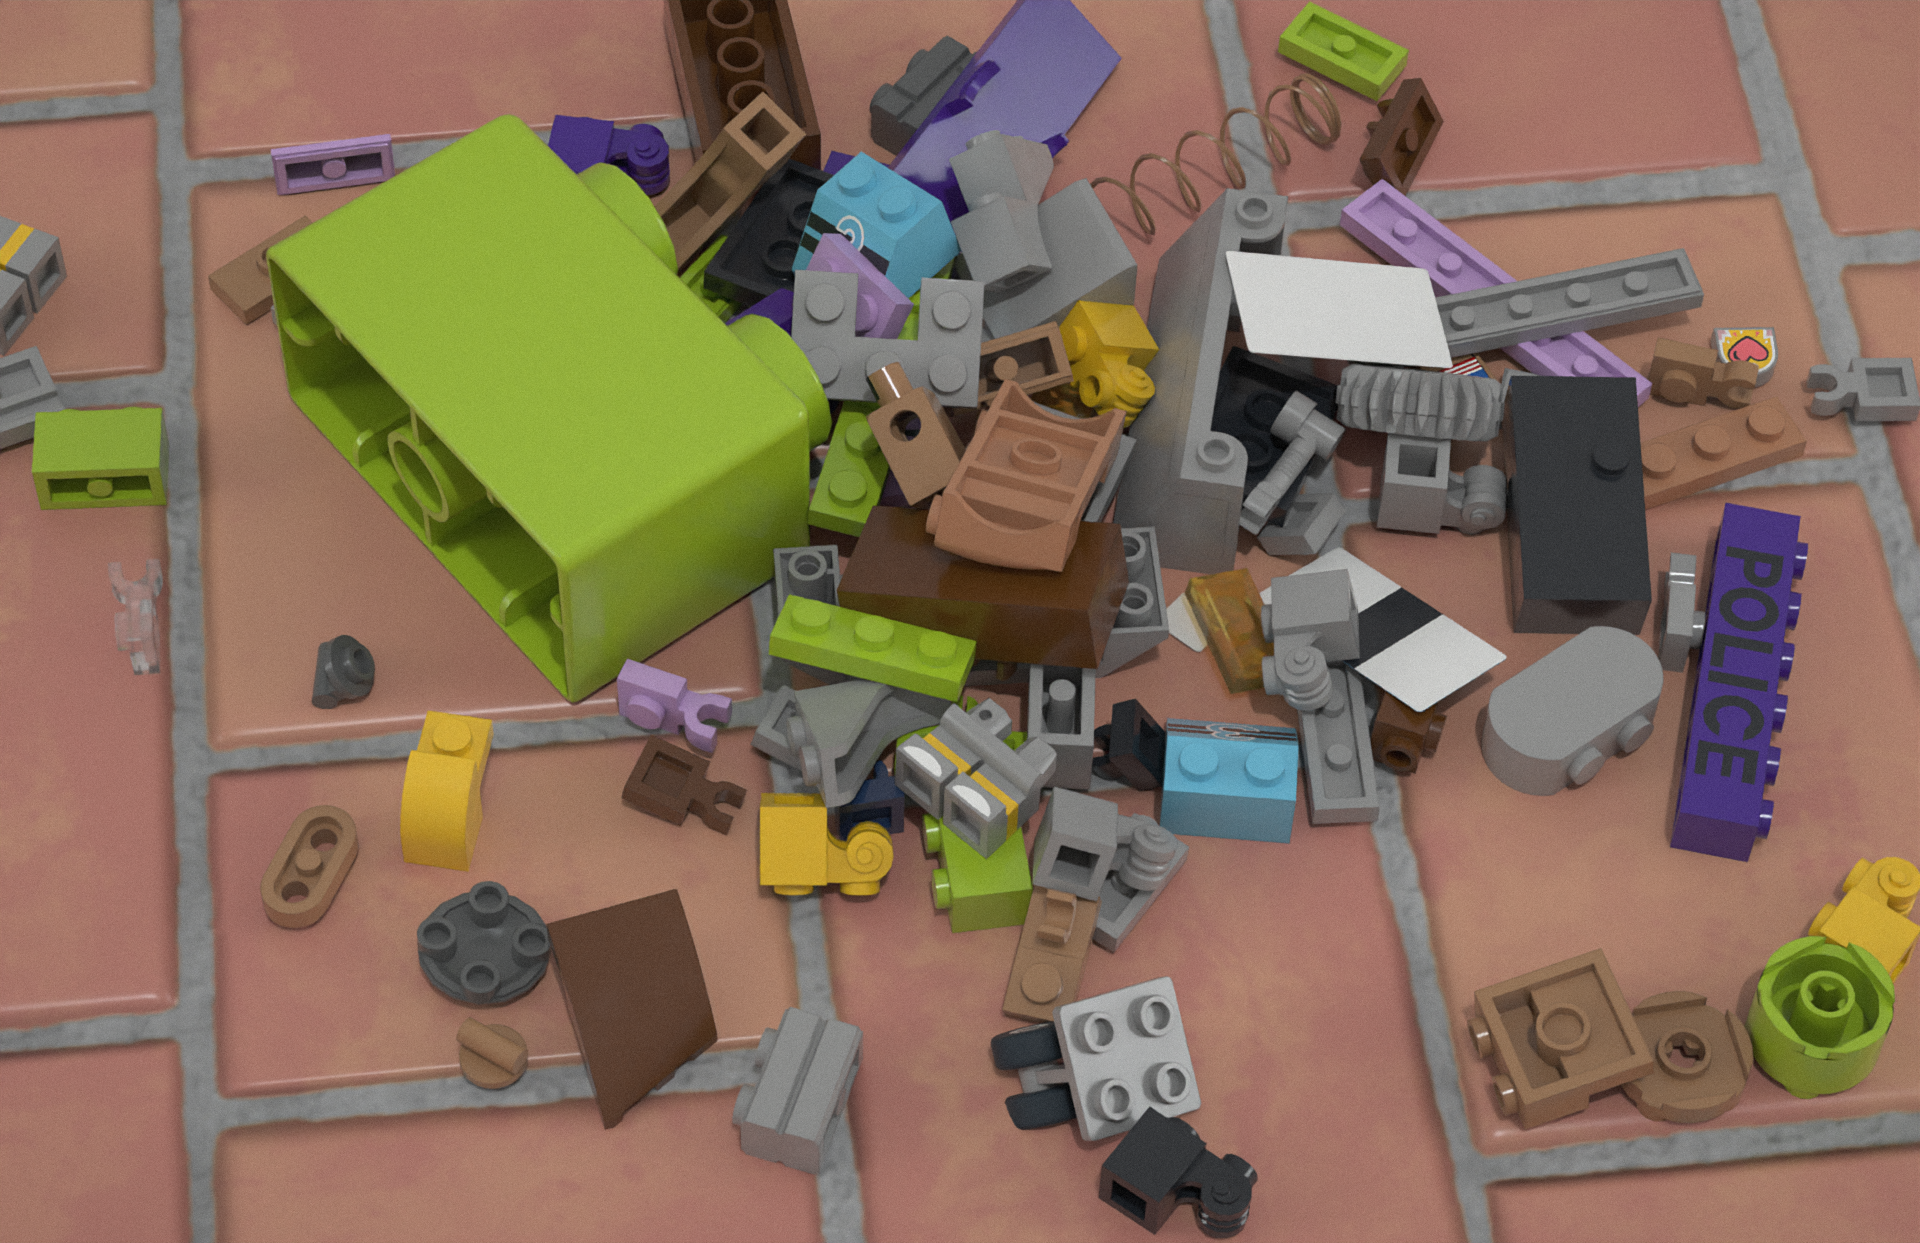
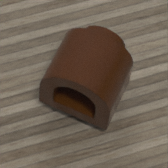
(1403, 734)

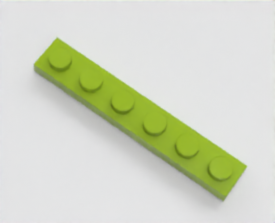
(855, 464)

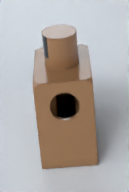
(929, 459)

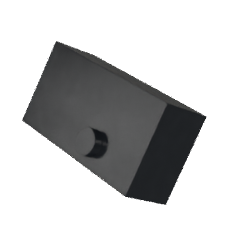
(1575, 504)

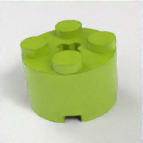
(1820, 1016)

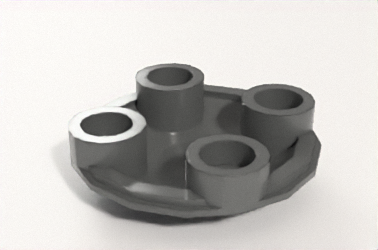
(483, 945)

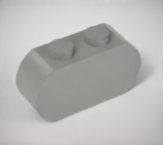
(1572, 711)

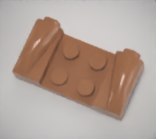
(1024, 483)

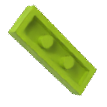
(872, 647)

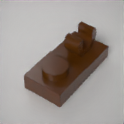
(1402, 136)

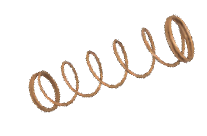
(1334, 126)

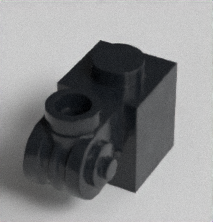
(1168, 1165)

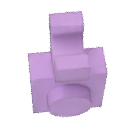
(663, 701)

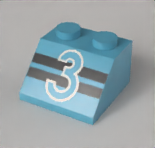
(885, 220)
(1229, 780)

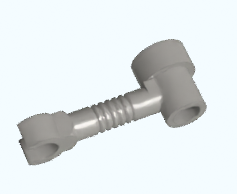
(1306, 434)

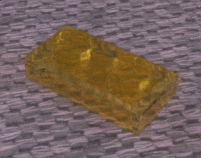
(1231, 622)

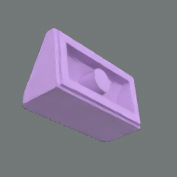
(333, 164)

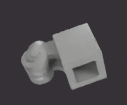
(1424, 494)
(1310, 624)
(1088, 837)

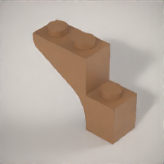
(726, 175)

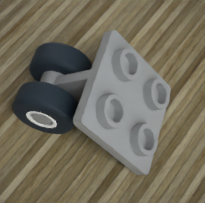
(1118, 1060)

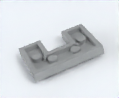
(940, 359)

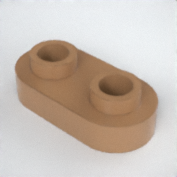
(306, 871)

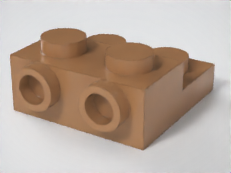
(1558, 1038)

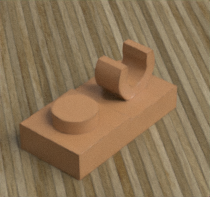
(1051, 954)

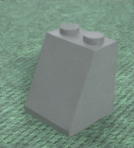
(1086, 262)

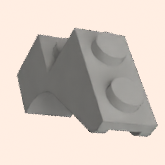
(1002, 189)
(848, 726)

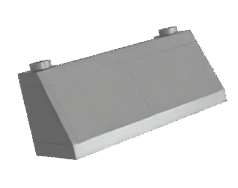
(1181, 471)

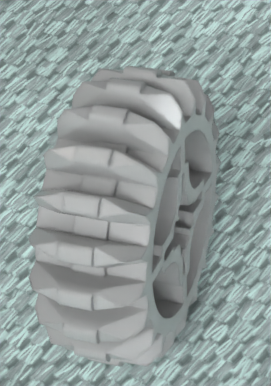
(1420, 402)

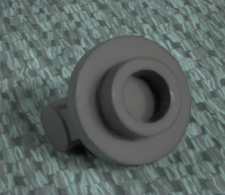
(342, 671)

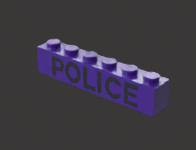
(1737, 684)

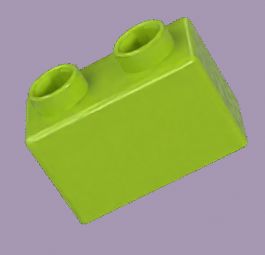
(550, 398)

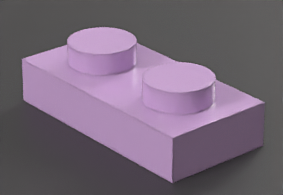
(880, 304)

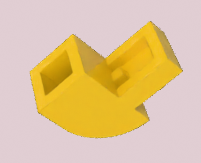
(442, 791)

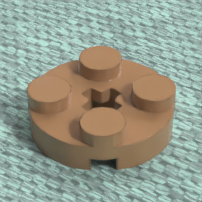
(1713, 1081)

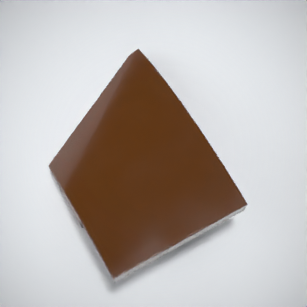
(633, 996)

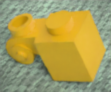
(1108, 356)
(803, 852)
(1875, 912)

